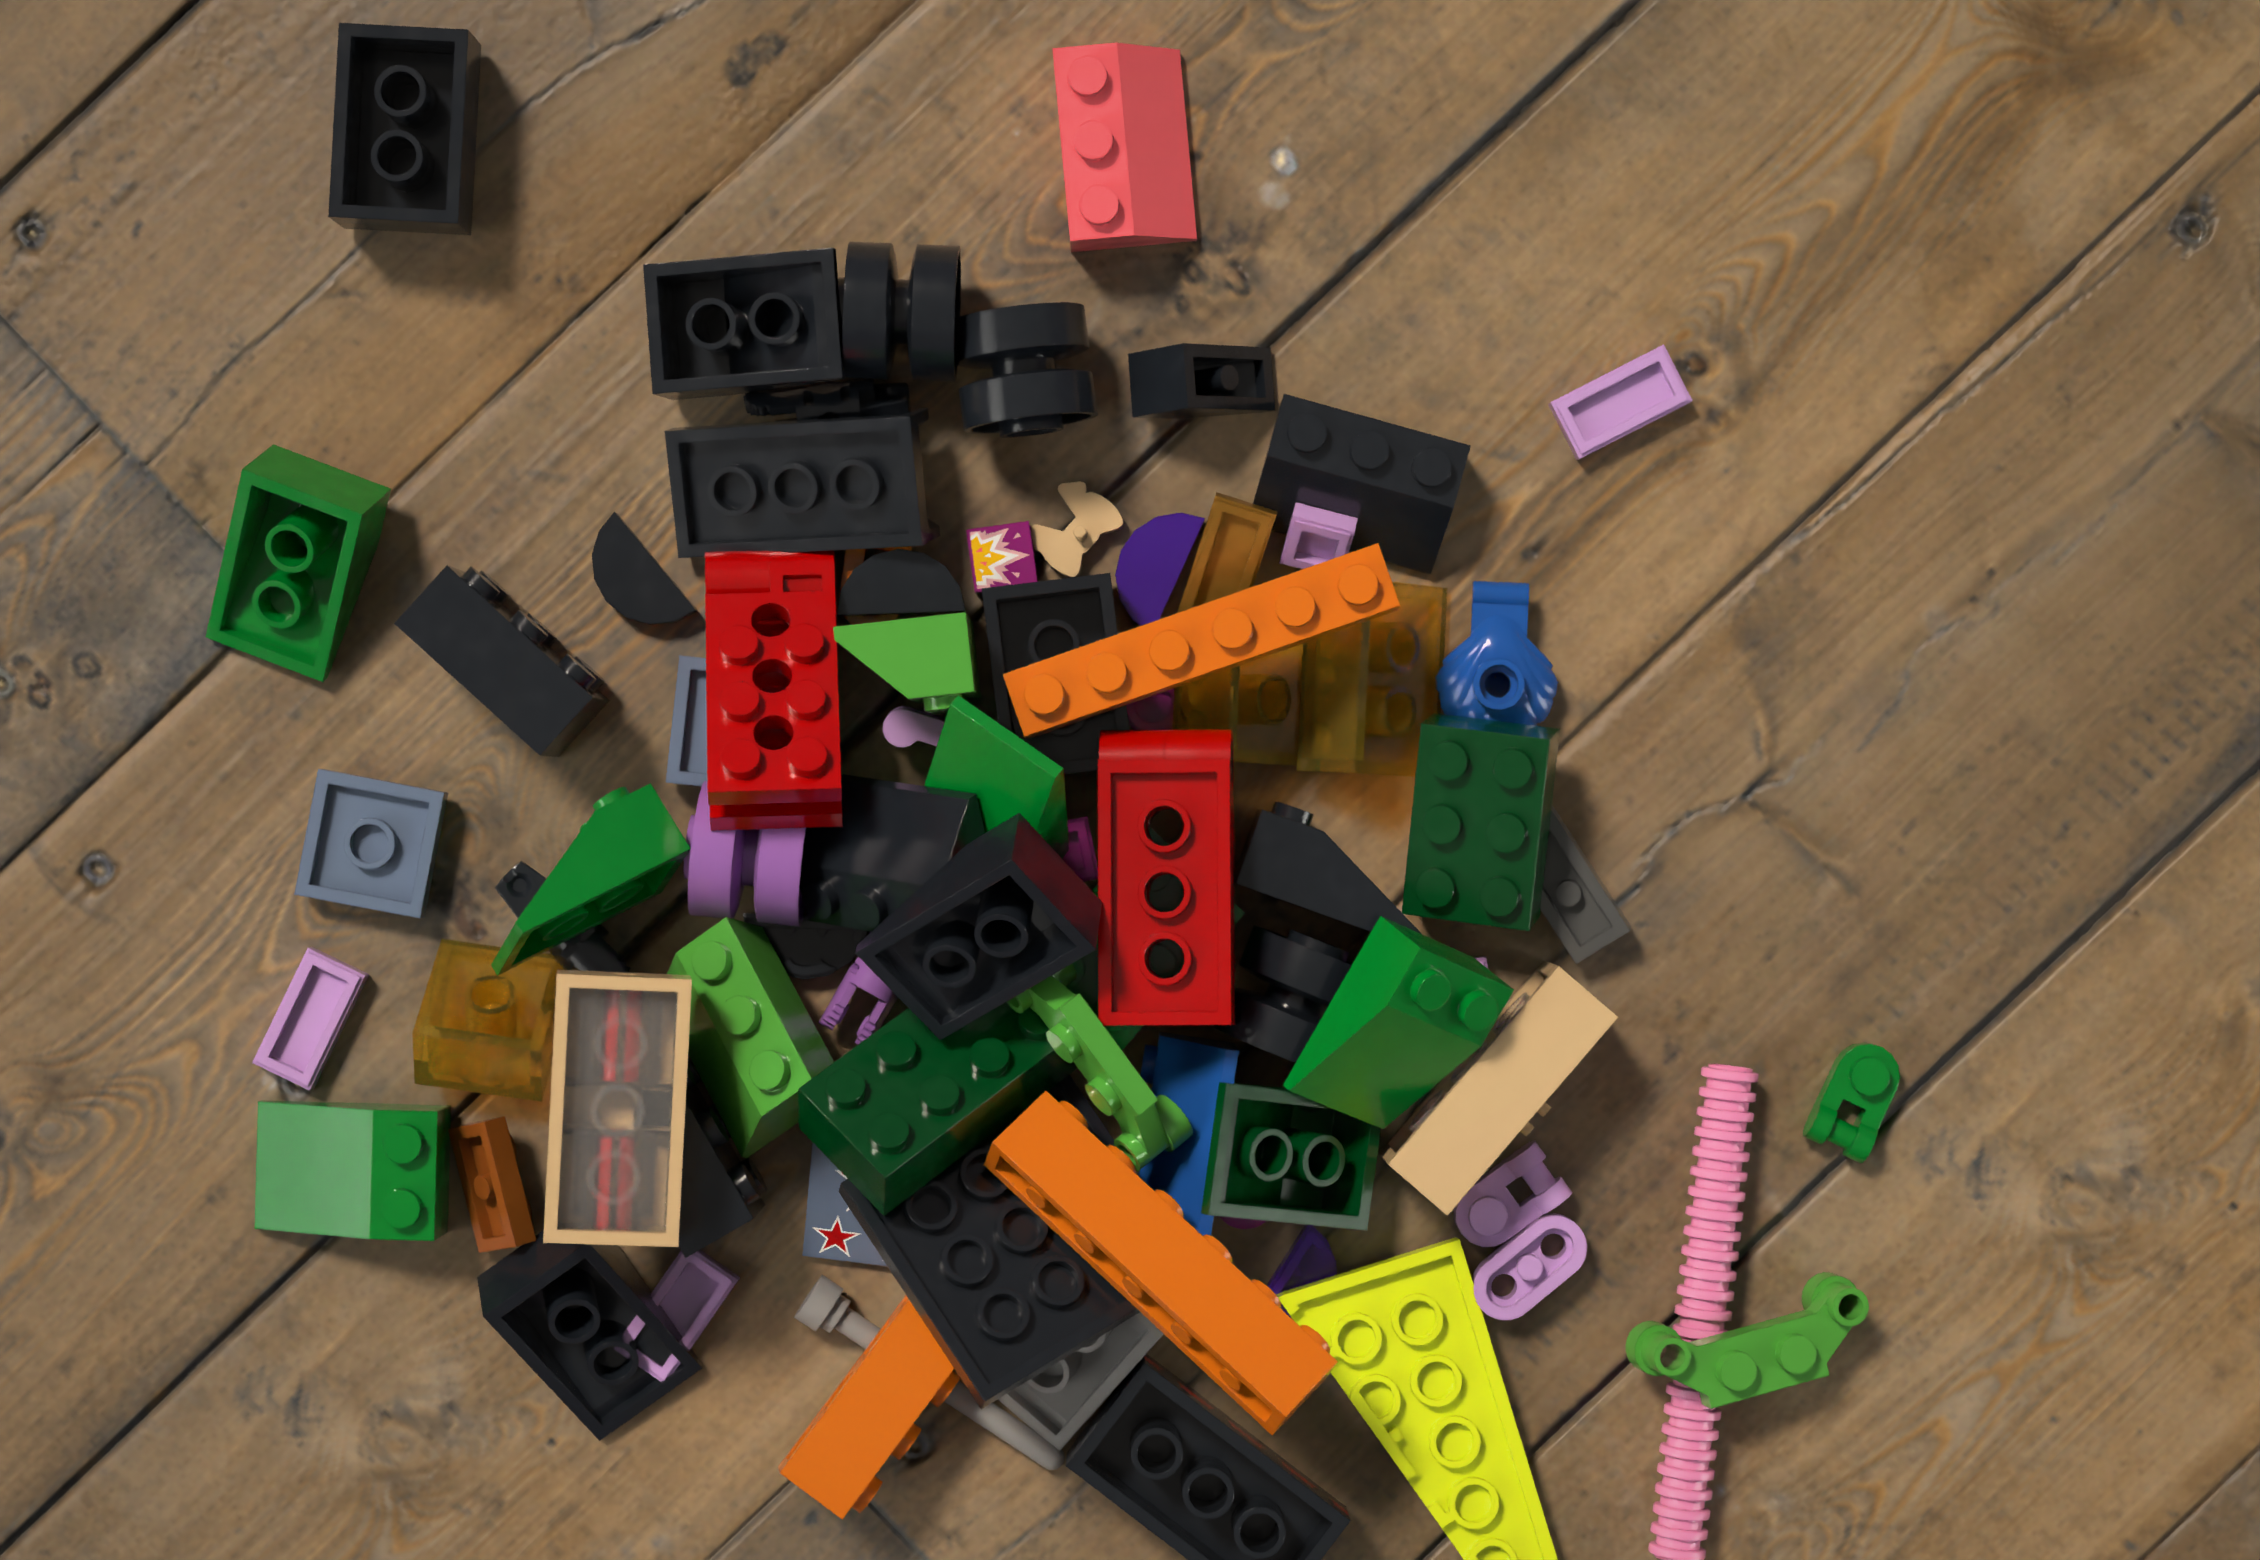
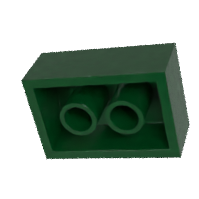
(1480, 821)

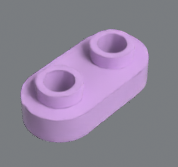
(1532, 1271)

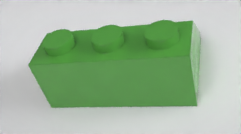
(920, 656)
(748, 1032)

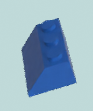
(1188, 1074)

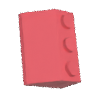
(1124, 146)

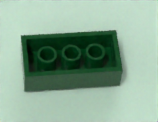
(917, 1103)

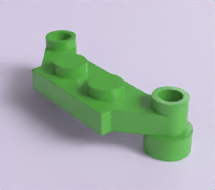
(1114, 1085)
(1758, 1355)

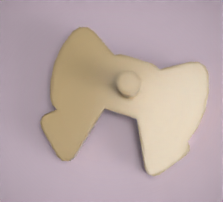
(1092, 519)

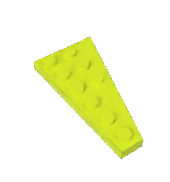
(1432, 1394)

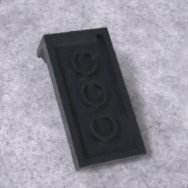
(799, 485)

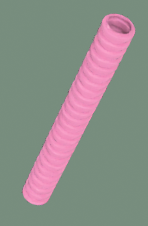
(1703, 1307)

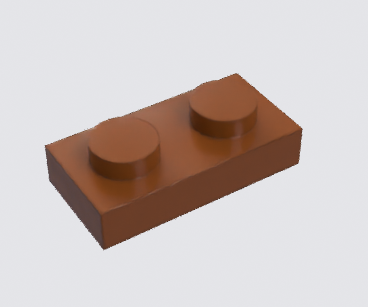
(492, 1184)

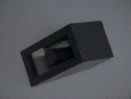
(1201, 381)

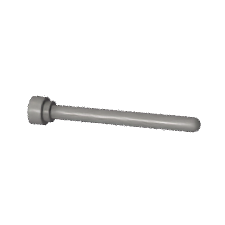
(829, 1310)

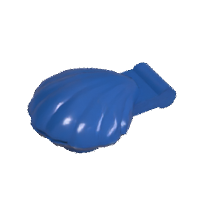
(1501, 649)

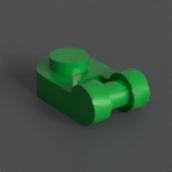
(1866, 1078)

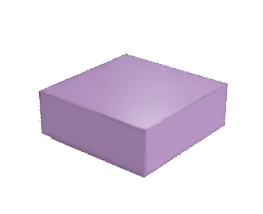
(1316, 536)

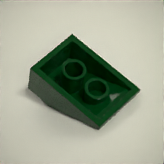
(1288, 1160)

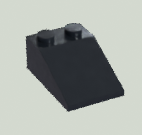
(743, 323)
(1310, 870)
(984, 928)
(567, 1313)

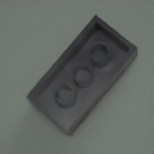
(1201, 1475)

